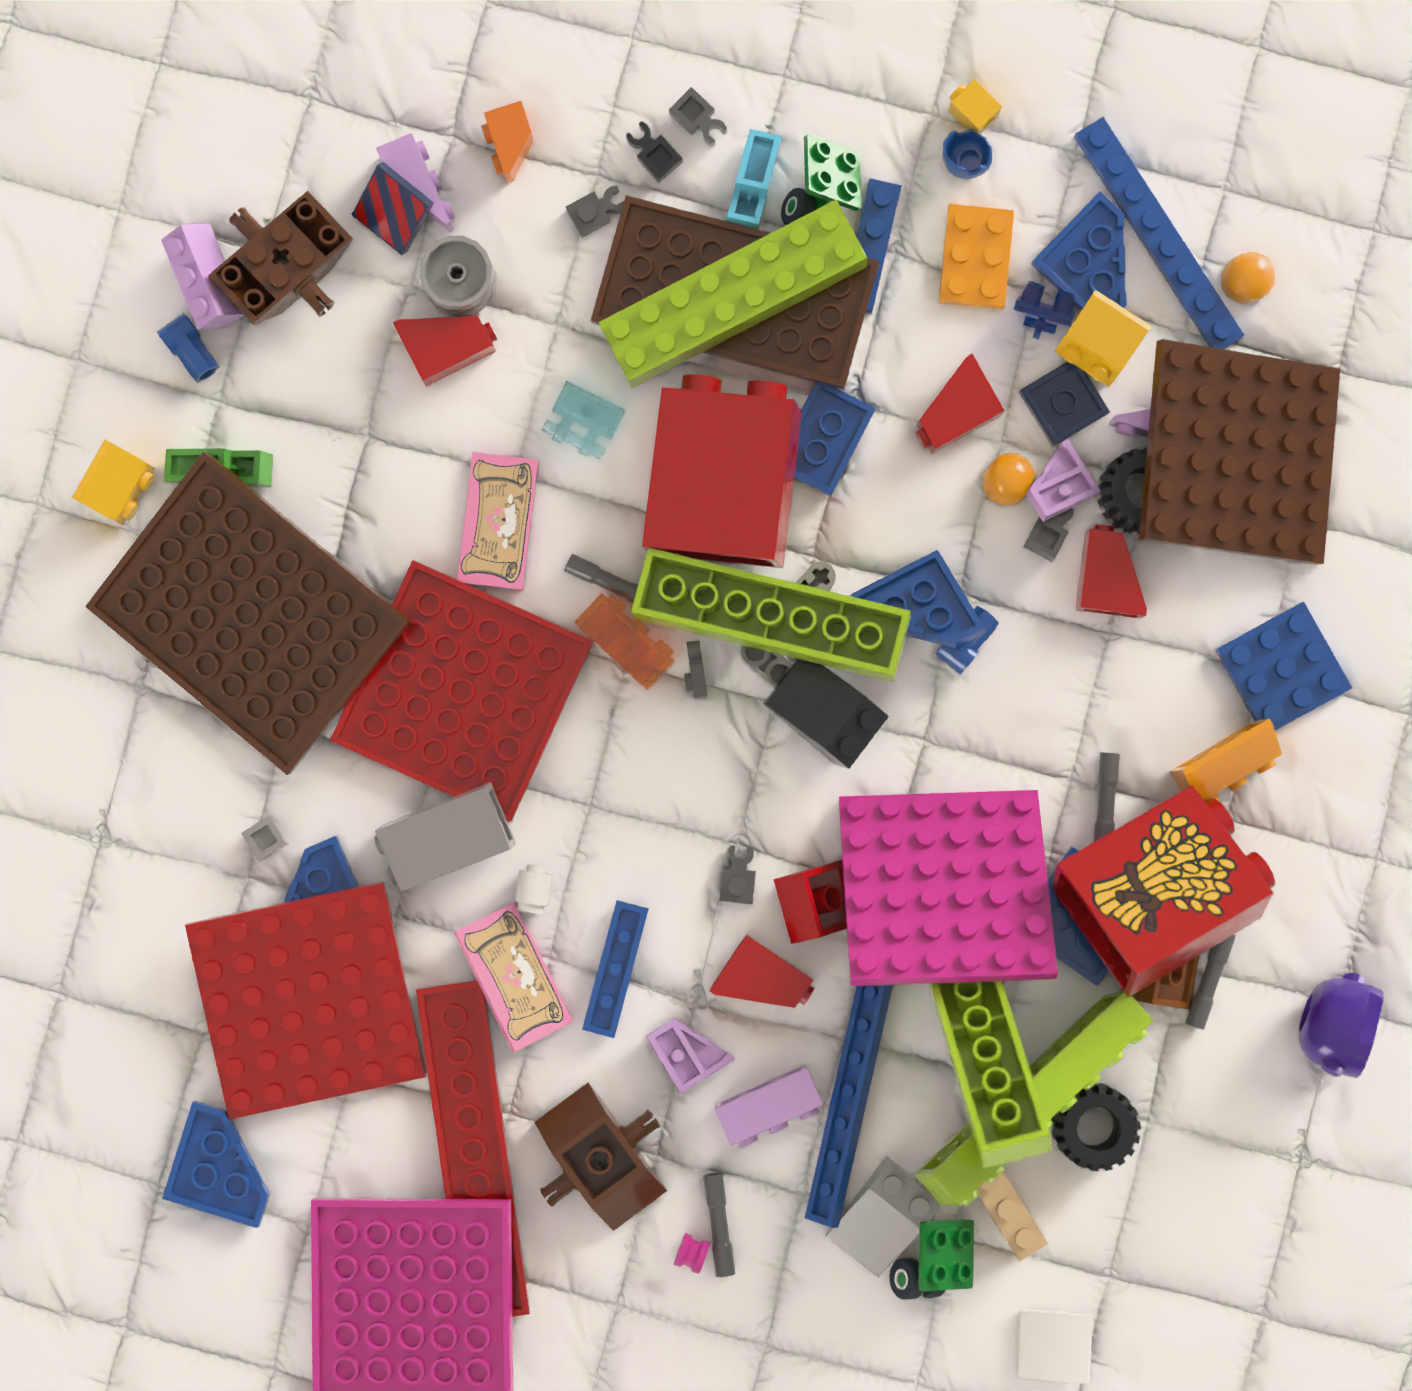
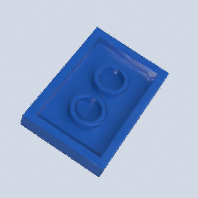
(828, 436)

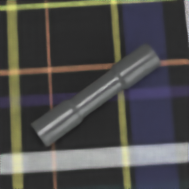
(594, 574)
(1107, 781)
(1203, 999)
(721, 1245)

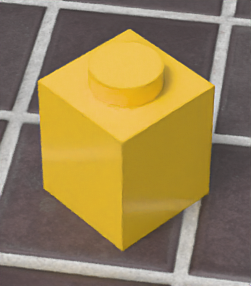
(973, 107)

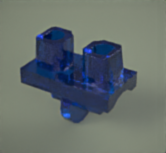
(1031, 304)

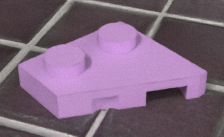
(1062, 484)
(686, 1054)

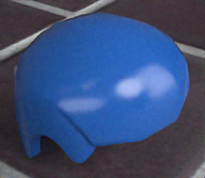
(967, 154)

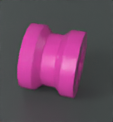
(691, 1253)

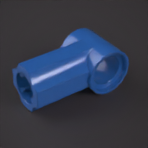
(185, 342)
(961, 657)

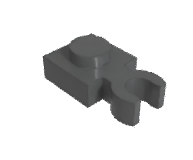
(694, 113)
(591, 213)
(1048, 536)
(695, 680)
(737, 882)

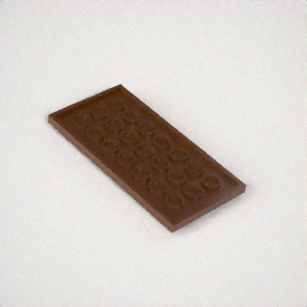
(665, 244)

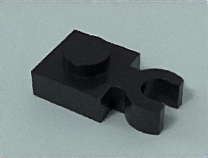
(656, 155)

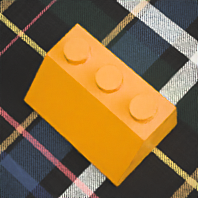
(1230, 760)

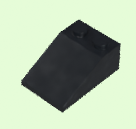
(826, 711)

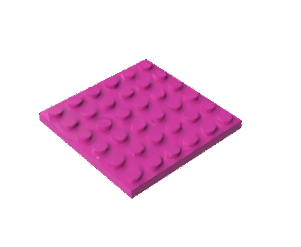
(946, 888)
(411, 1294)

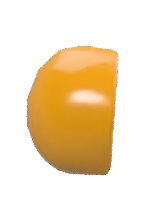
(1248, 277)
(1008, 479)

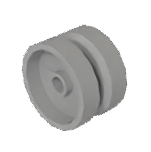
(455, 256)

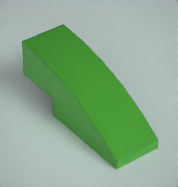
(250, 466)

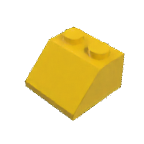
(1102, 338)
(114, 483)

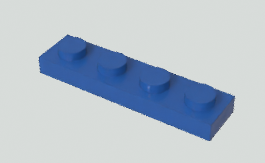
(877, 224)
(615, 969)

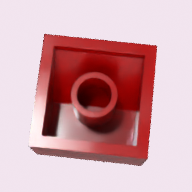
(813, 901)

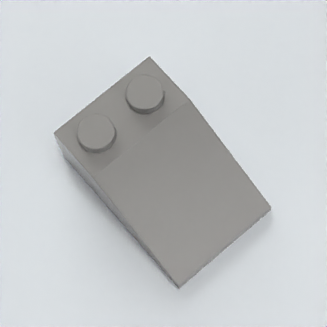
(884, 1217)

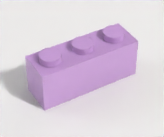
(193, 257)
(769, 1106)

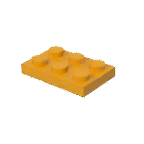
(976, 256)

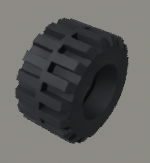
(1113, 490)
(1118, 1143)

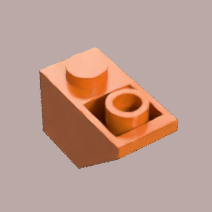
(511, 136)

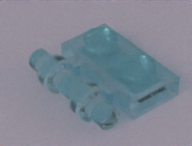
(587, 411)

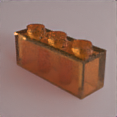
(626, 640)

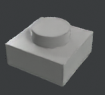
(265, 838)

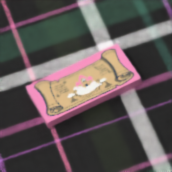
(497, 521)
(513, 977)

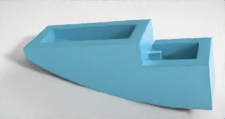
(754, 179)

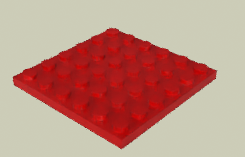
(464, 690)
(305, 1000)

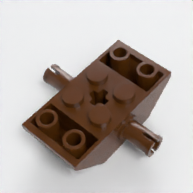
(302, 236)
(585, 1126)

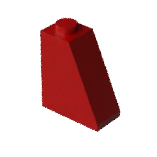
(445, 344)
(960, 408)
(1108, 576)
(762, 977)

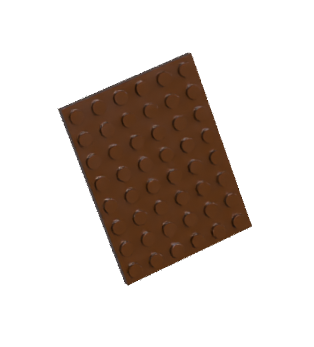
(247, 613)

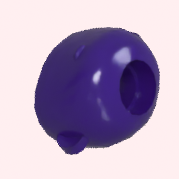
(1341, 1024)

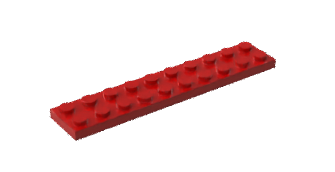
(469, 1106)

